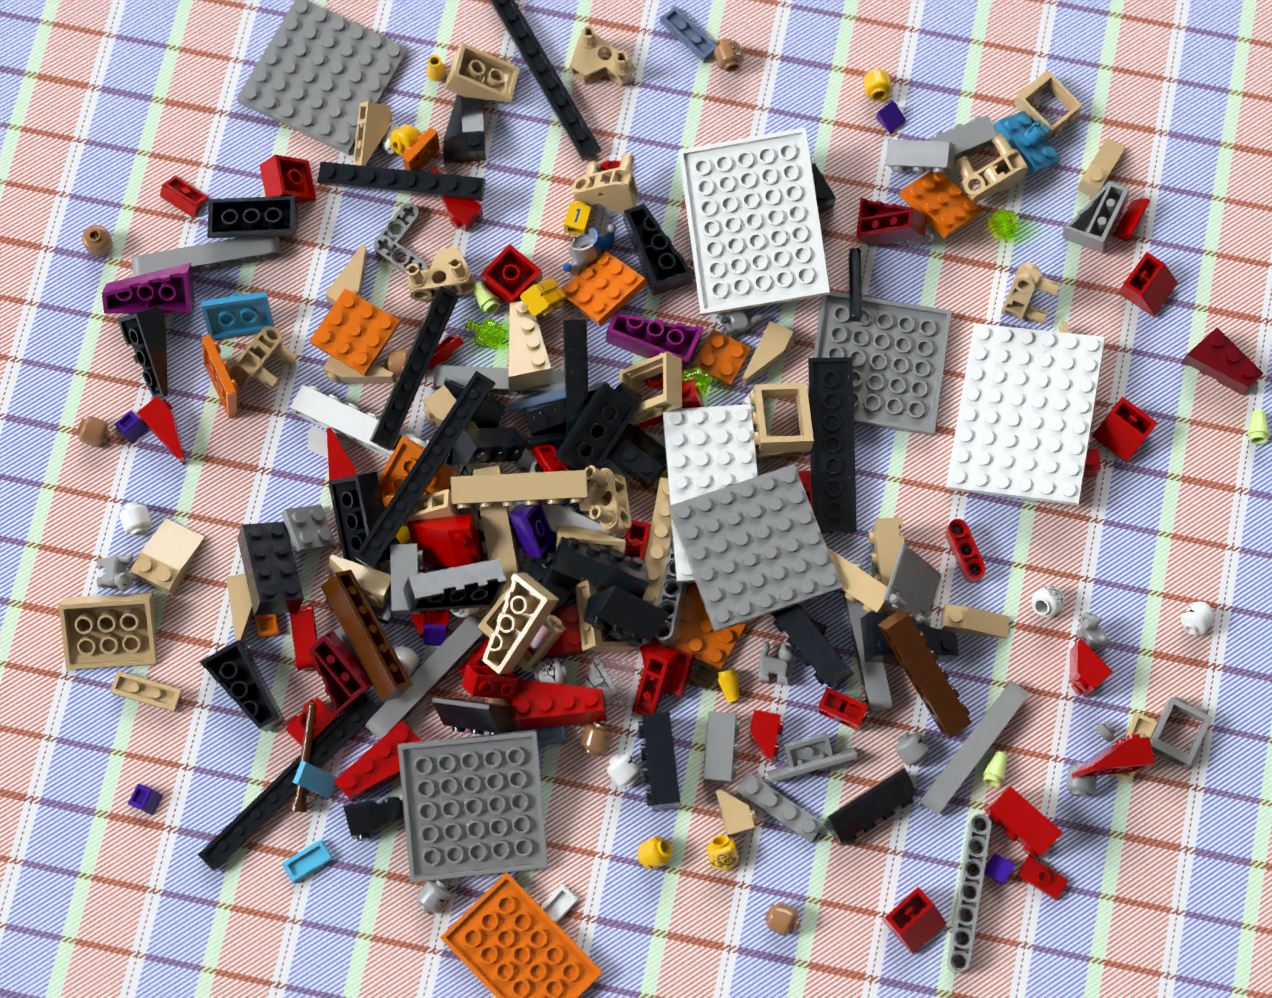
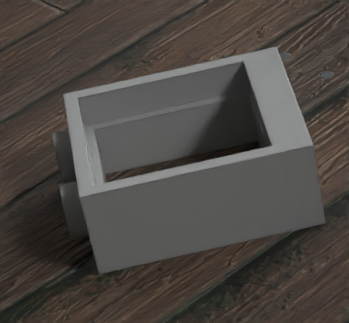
(1170, 752)

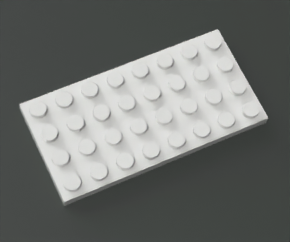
(703, 454)

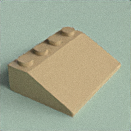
(108, 630)

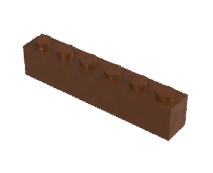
(366, 635)
(925, 674)

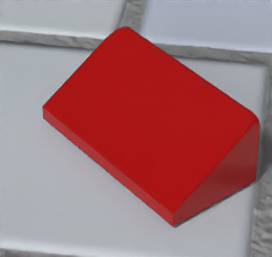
(183, 196)
(1131, 219)

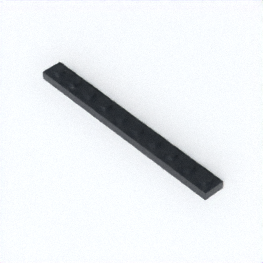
(546, 78)
(424, 470)
(283, 788)

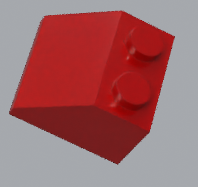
(288, 178)
(1086, 669)

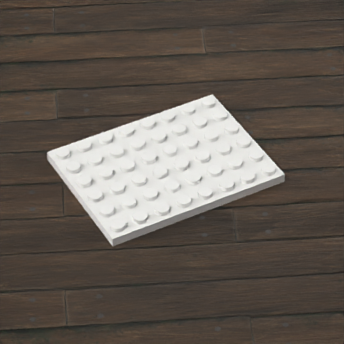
(754, 222)
(1026, 414)

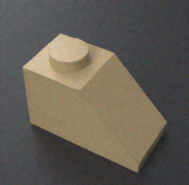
(735, 814)

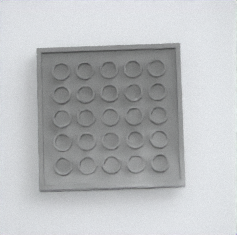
(320, 74)
(894, 355)
(754, 548)
(473, 805)

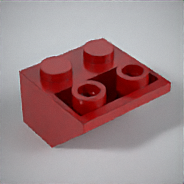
(1149, 284)
(1124, 429)
(914, 920)

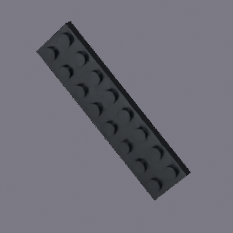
(833, 445)

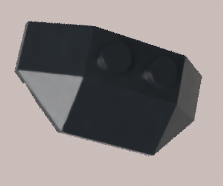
(554, 581)

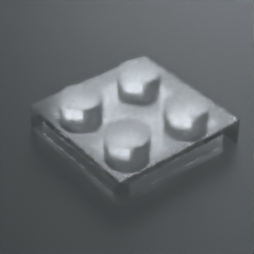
(615, 679)

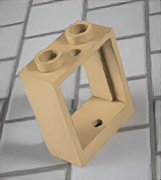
(1048, 81)

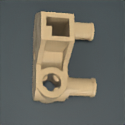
(597, 58)
(993, 178)
(616, 195)
(446, 270)
(1024, 283)
(251, 361)
(607, 500)

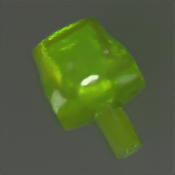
(488, 334)

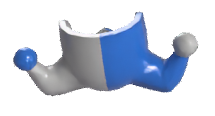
(588, 248)

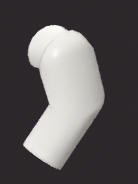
(386, 145)

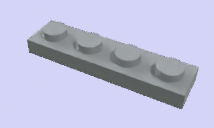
(779, 807)

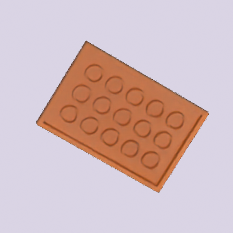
(519, 947)

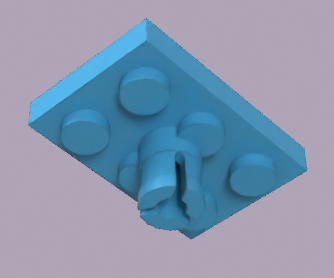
(1029, 141)
(237, 314)

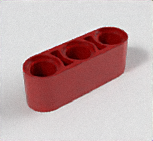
(965, 561)
(304, 636)

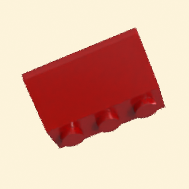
(1023, 823)

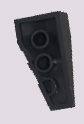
(465, 132)
(147, 336)
(370, 817)

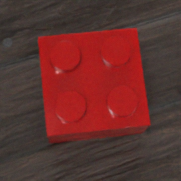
(510, 275)

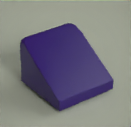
(890, 116)
(131, 426)
(434, 634)
(145, 799)
(999, 868)

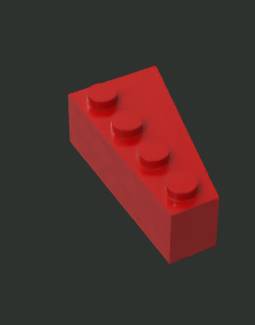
(555, 704)
(377, 764)

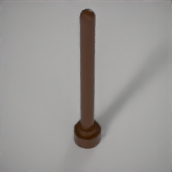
(299, 802)

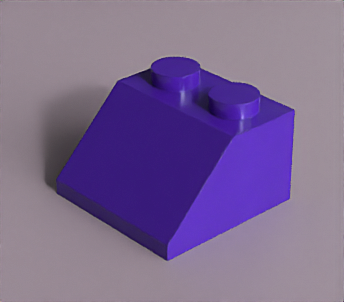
(531, 529)

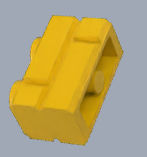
(543, 297)

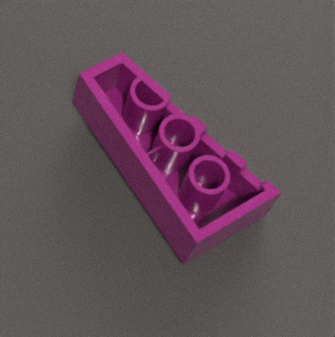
(165, 288)
(652, 337)

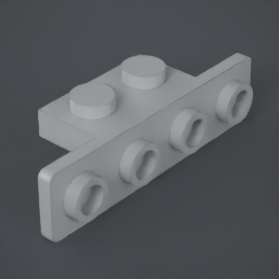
(810, 755)

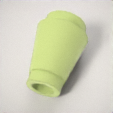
(486, 299)
(1258, 428)
(996, 770)

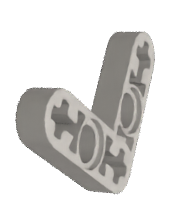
(393, 241)

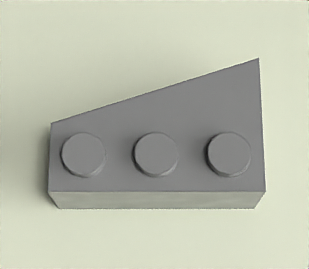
(1098, 219)

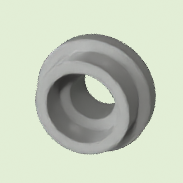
(1105, 731)

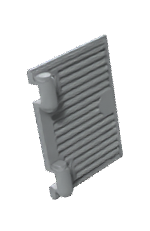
(914, 585)

